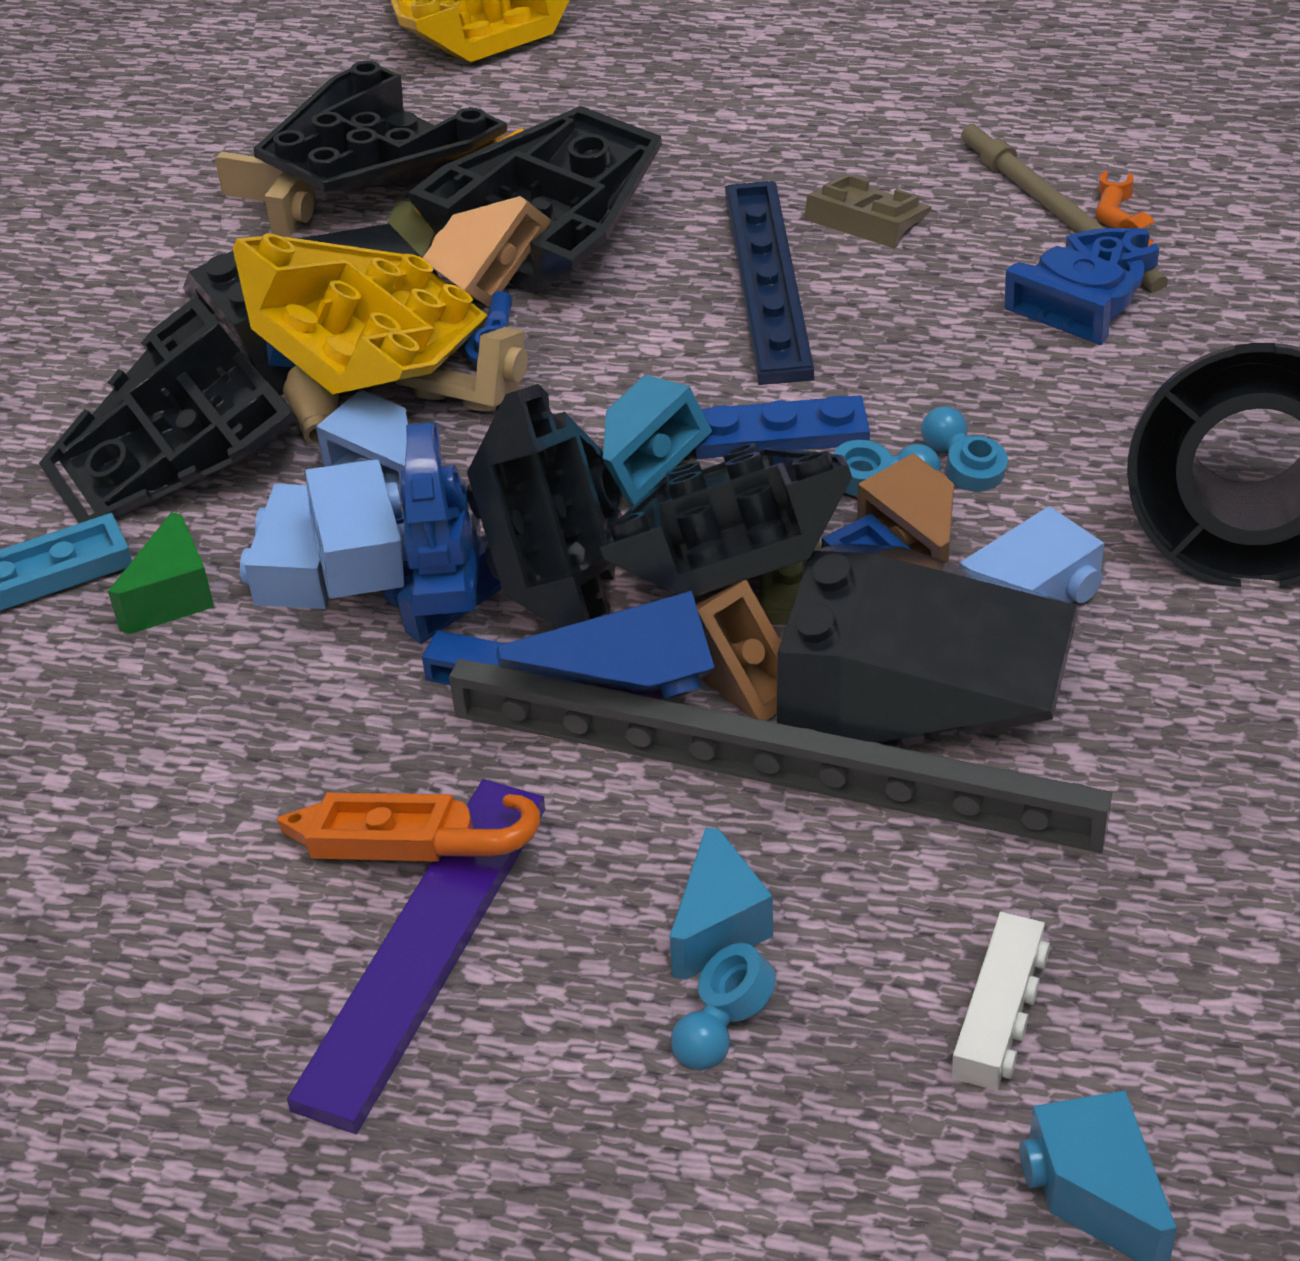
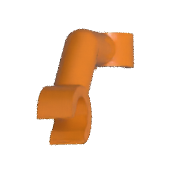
(1108, 207)

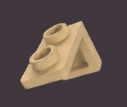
(286, 197)
(499, 372)

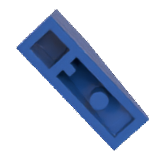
(626, 650)

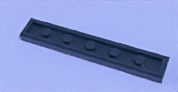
(768, 284)

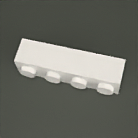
(997, 1003)

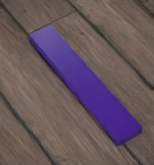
(406, 975)

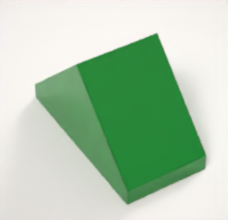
(161, 581)

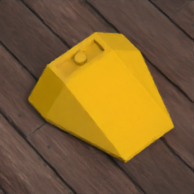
(479, 26)
(352, 311)

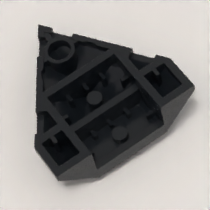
(544, 508)

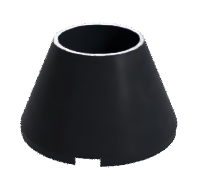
(1186, 510)

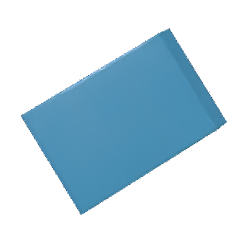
(719, 907)

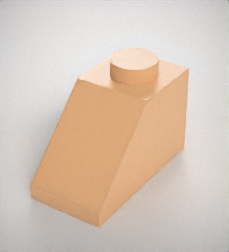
(486, 245)

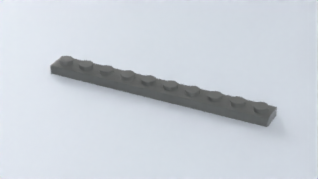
(784, 755)

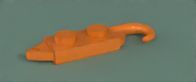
(404, 827)

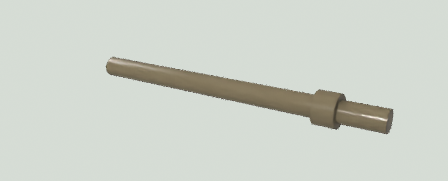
(1001, 157)

